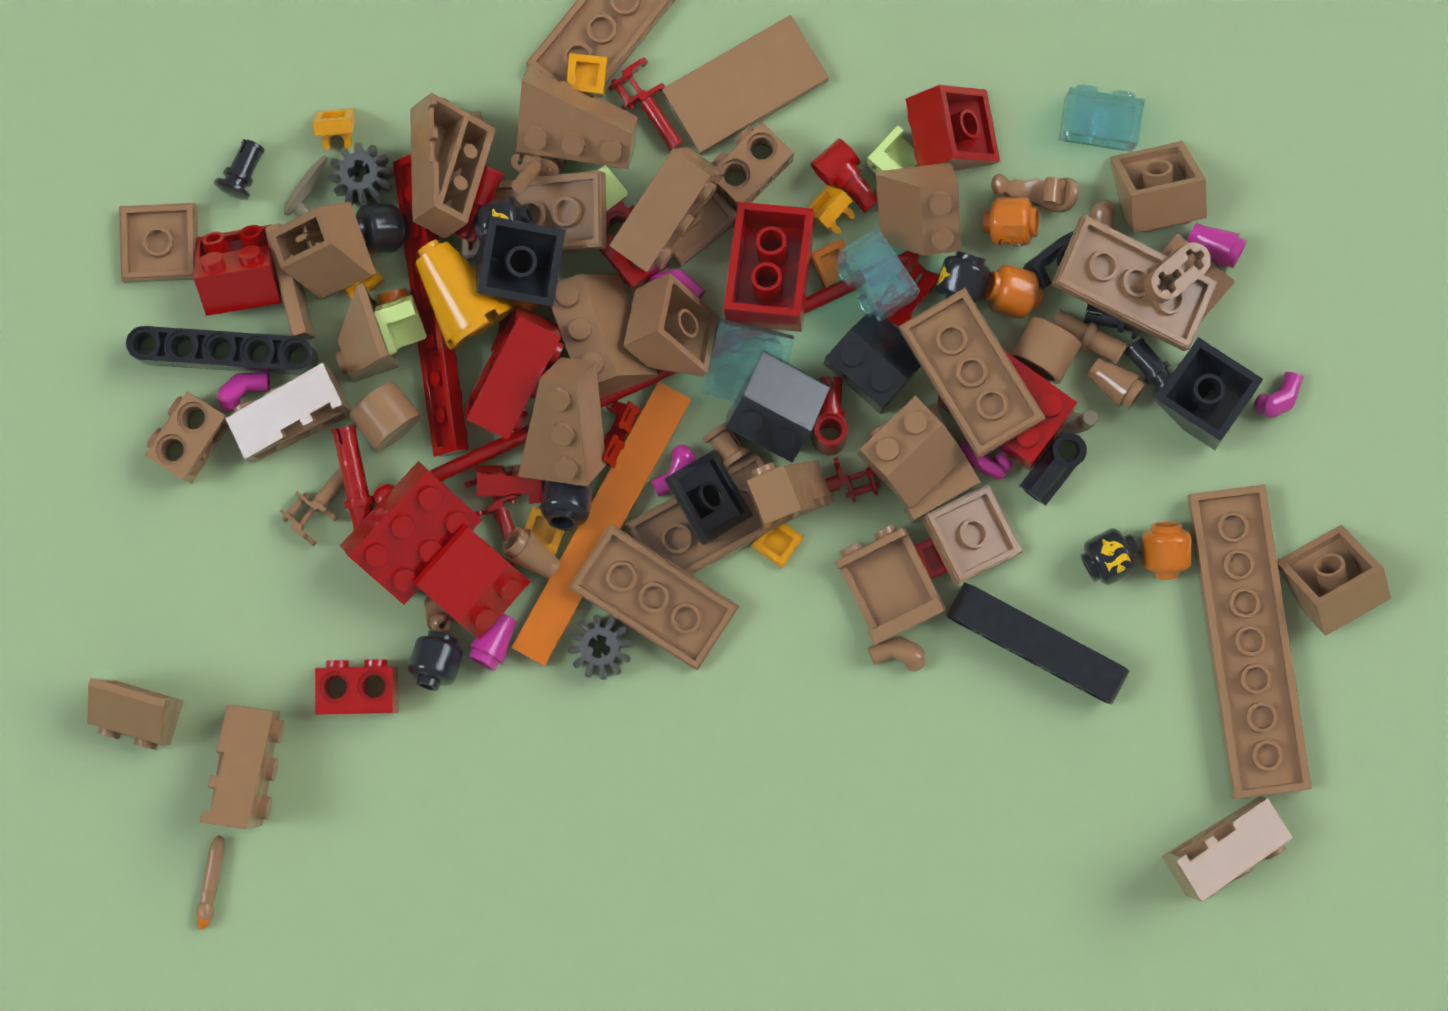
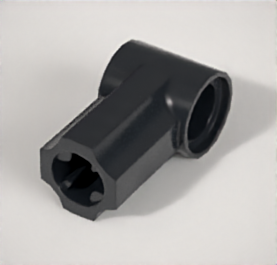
(1052, 470)

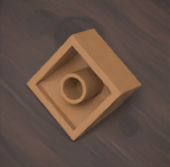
(1159, 187)
(920, 208)
(671, 327)
(912, 452)
(1334, 579)
(132, 711)

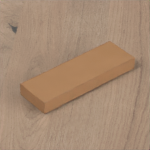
(293, 298)

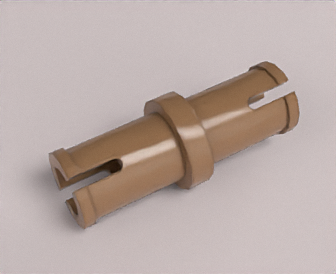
(1091, 337)

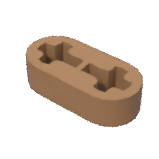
(1182, 279)

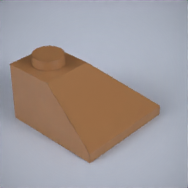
(361, 341)

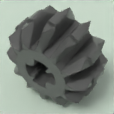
(350, 168)
(588, 652)

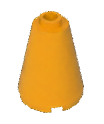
(453, 295)

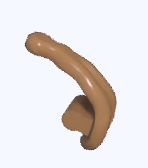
(1052, 194)

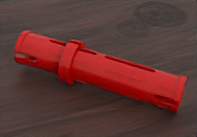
(353, 474)

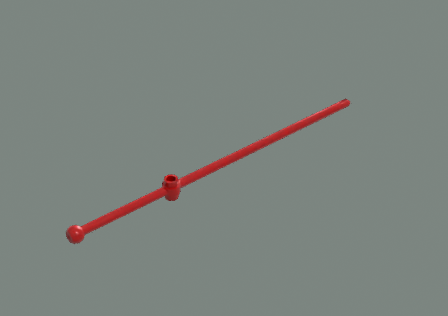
(516, 439)

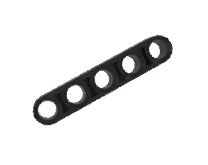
(205, 344)
(1037, 643)

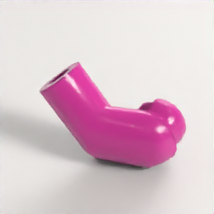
(238, 385)
(681, 456)

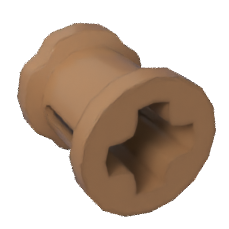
(726, 445)

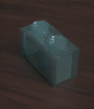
(1101, 118)
(876, 275)

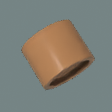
(1046, 349)
(385, 415)

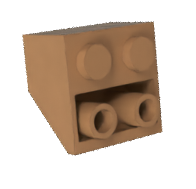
(323, 249)

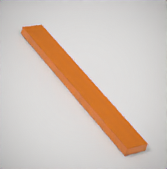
(610, 505)

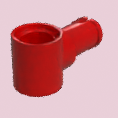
(840, 168)
(831, 416)

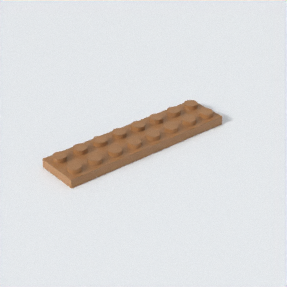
(1249, 642)

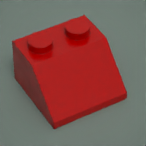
(952, 127)
(471, 581)

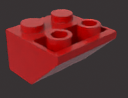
(235, 271)

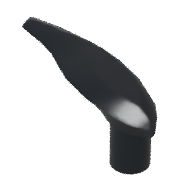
(1046, 257)

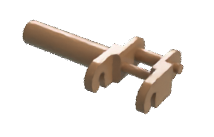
(532, 167)
(318, 504)

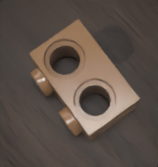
(758, 172)
(197, 443)

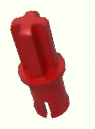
(486, 192)

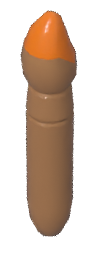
(205, 908)

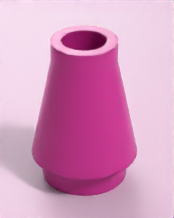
(1223, 245)
(493, 646)

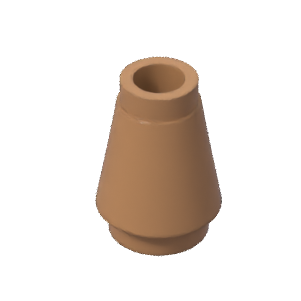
(1117, 383)
(530, 553)

